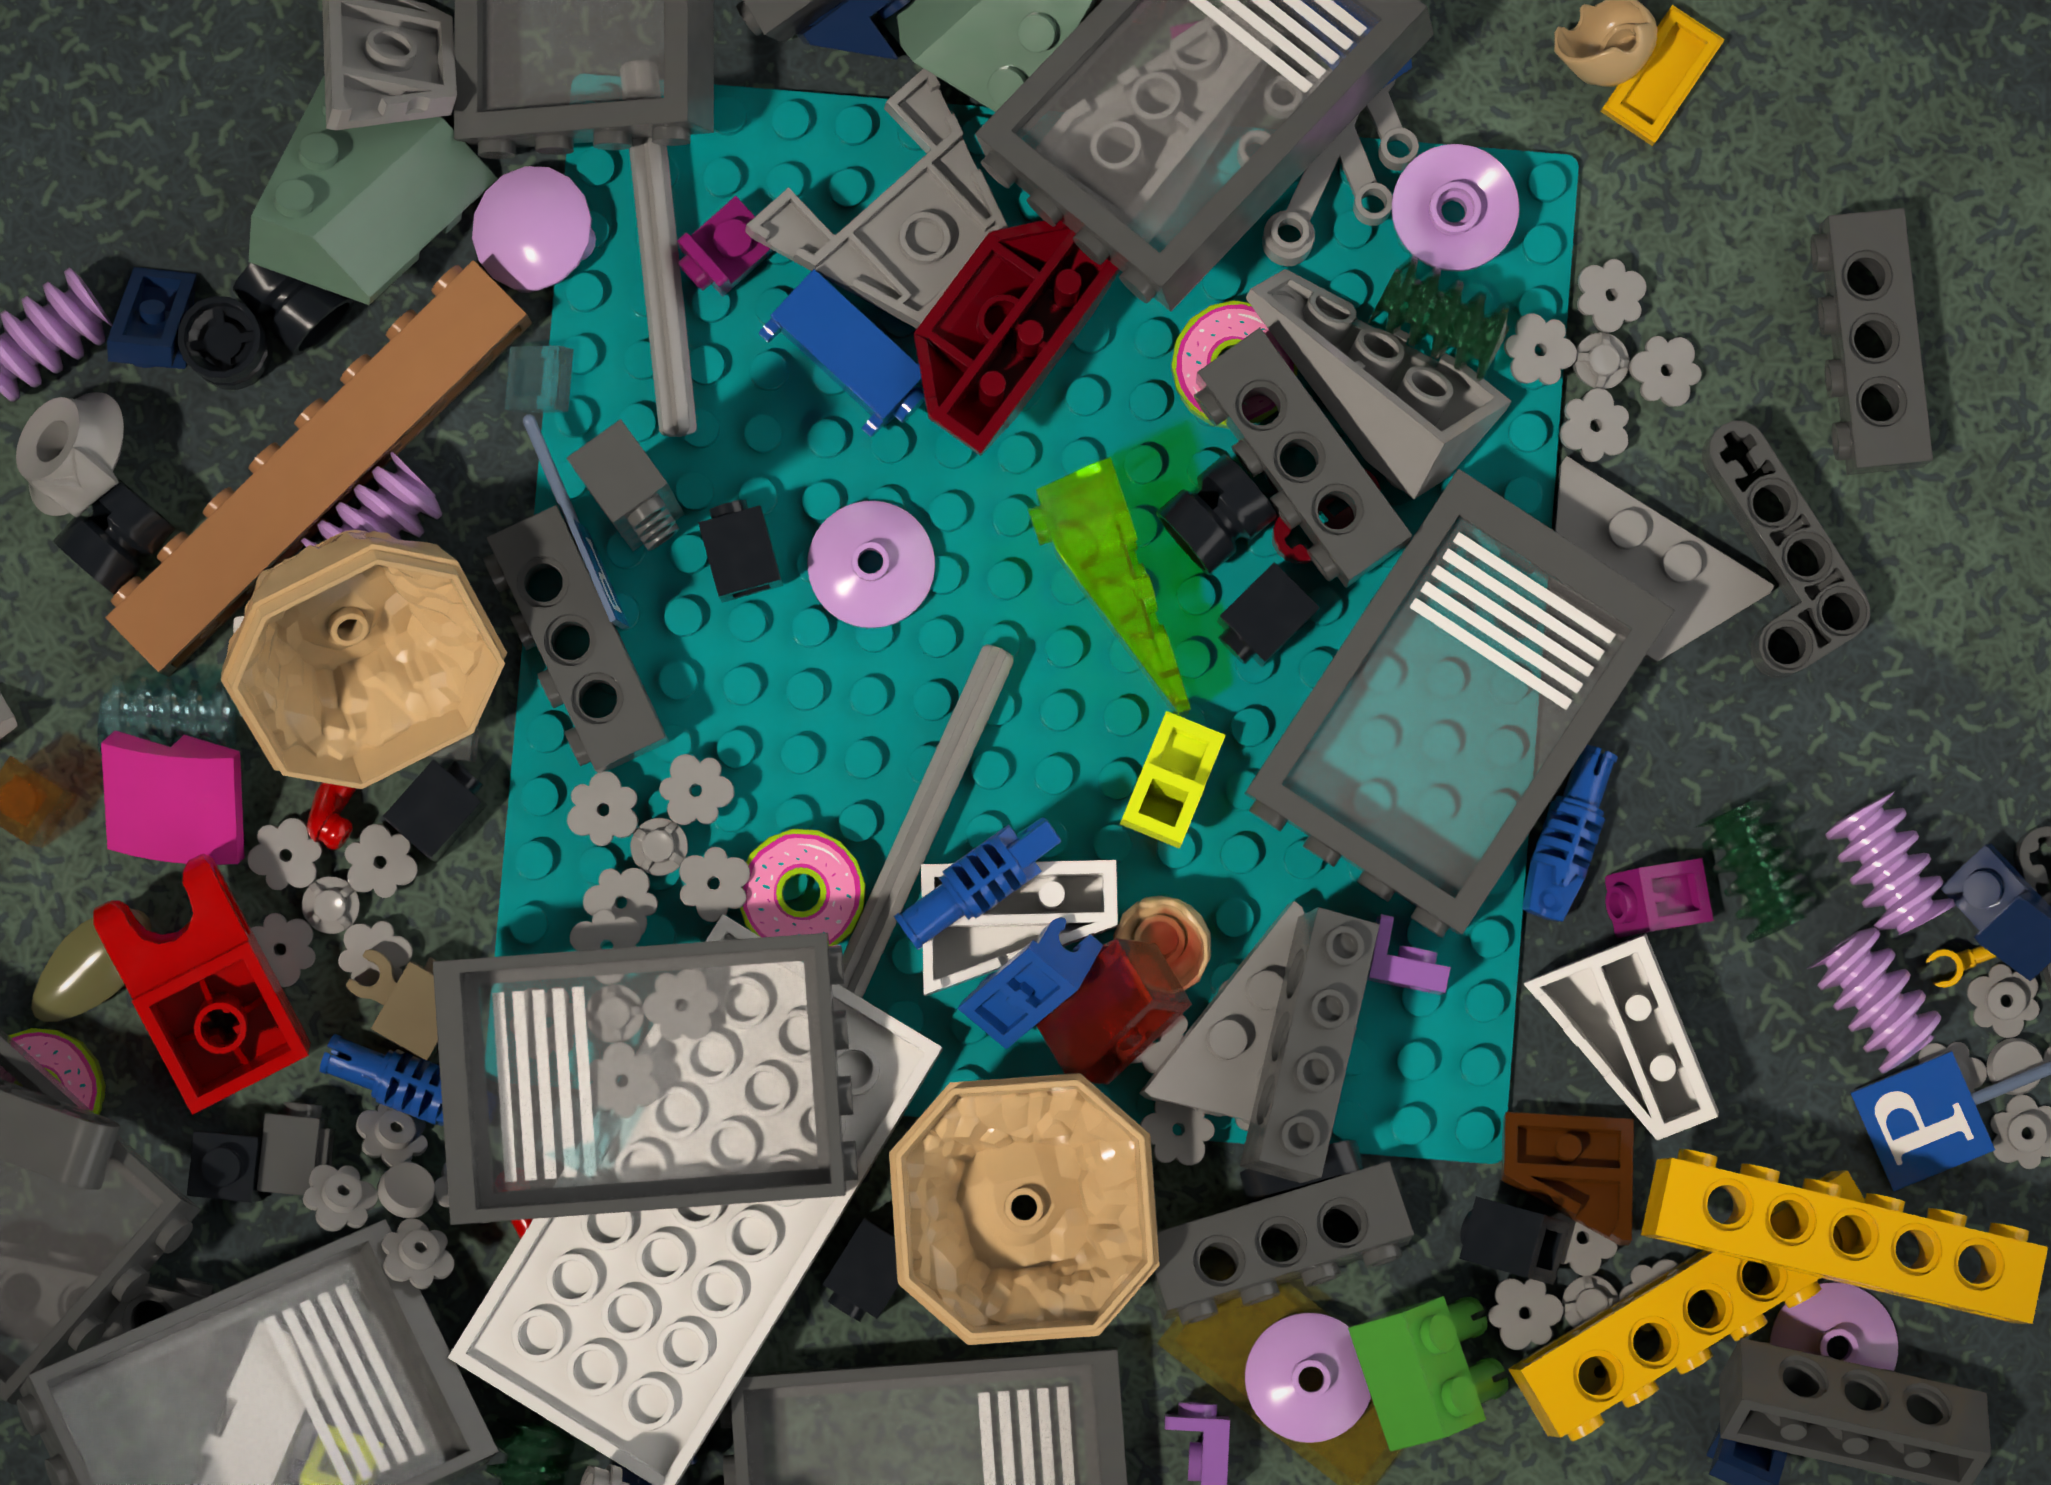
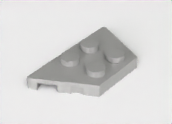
(386, 62)
(1655, 556)
(1225, 1049)

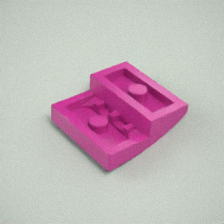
(172, 799)

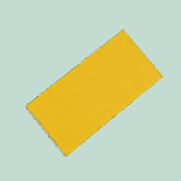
(1657, 91)

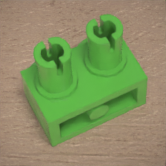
(1421, 1373)

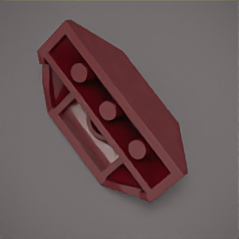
(1005, 327)

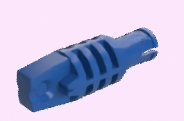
(1568, 838)
(979, 880)
(395, 1078)

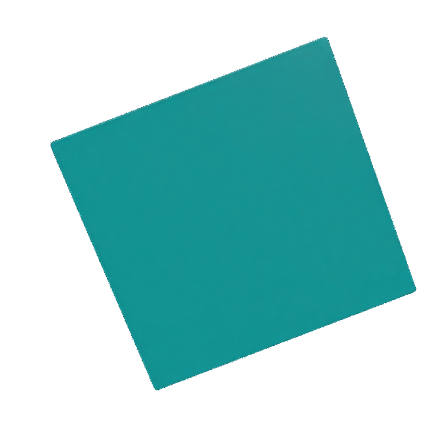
(843, 719)

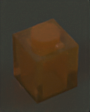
(31, 802)

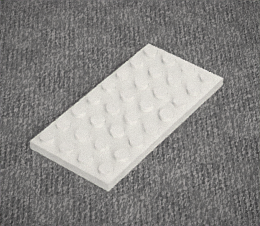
(653, 1316)

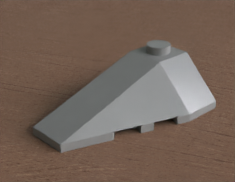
(1393, 402)

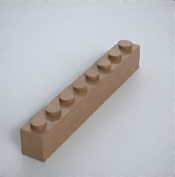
(302, 482)

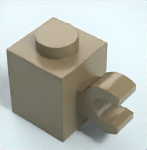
(408, 1004)

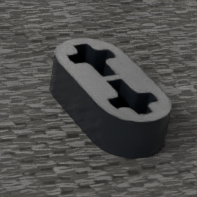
(1340, 1160)

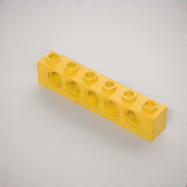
(2002, 1291)
(1551, 1374)

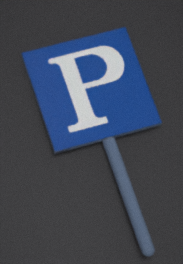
(580, 532)
(1929, 1118)

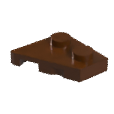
(1574, 1167)

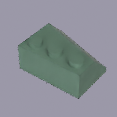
(985, 44)
(362, 201)

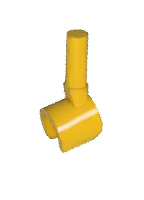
(1964, 960)

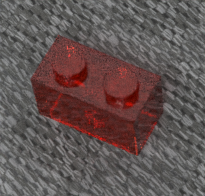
(1115, 1012)

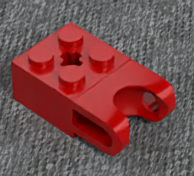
(200, 969)

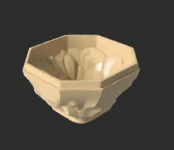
(361, 658)
(1035, 1276)

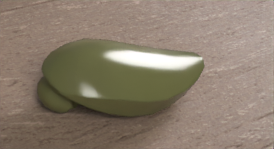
(78, 974)

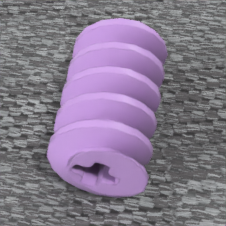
(46, 332)
(388, 509)
(1889, 866)
(1877, 997)

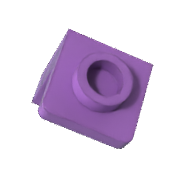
(1410, 969)
(1210, 1457)

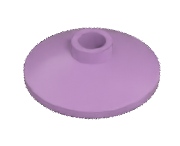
(1462, 176)
(877, 597)
(1843, 1312)
(1274, 1378)

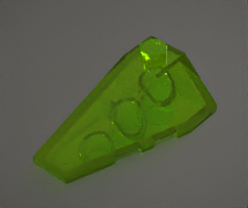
(1097, 546)

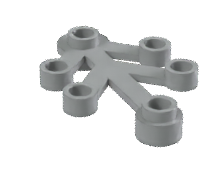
(1359, 174)

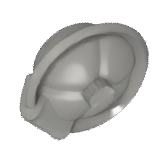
(71, 452)

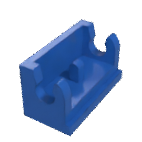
(1030, 985)

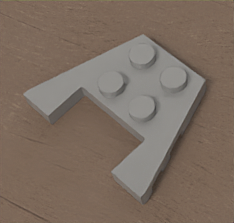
(914, 234)

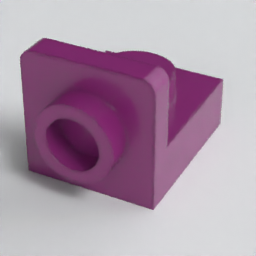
(721, 249)
(1658, 898)

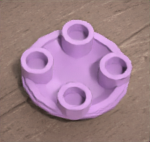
(532, 228)

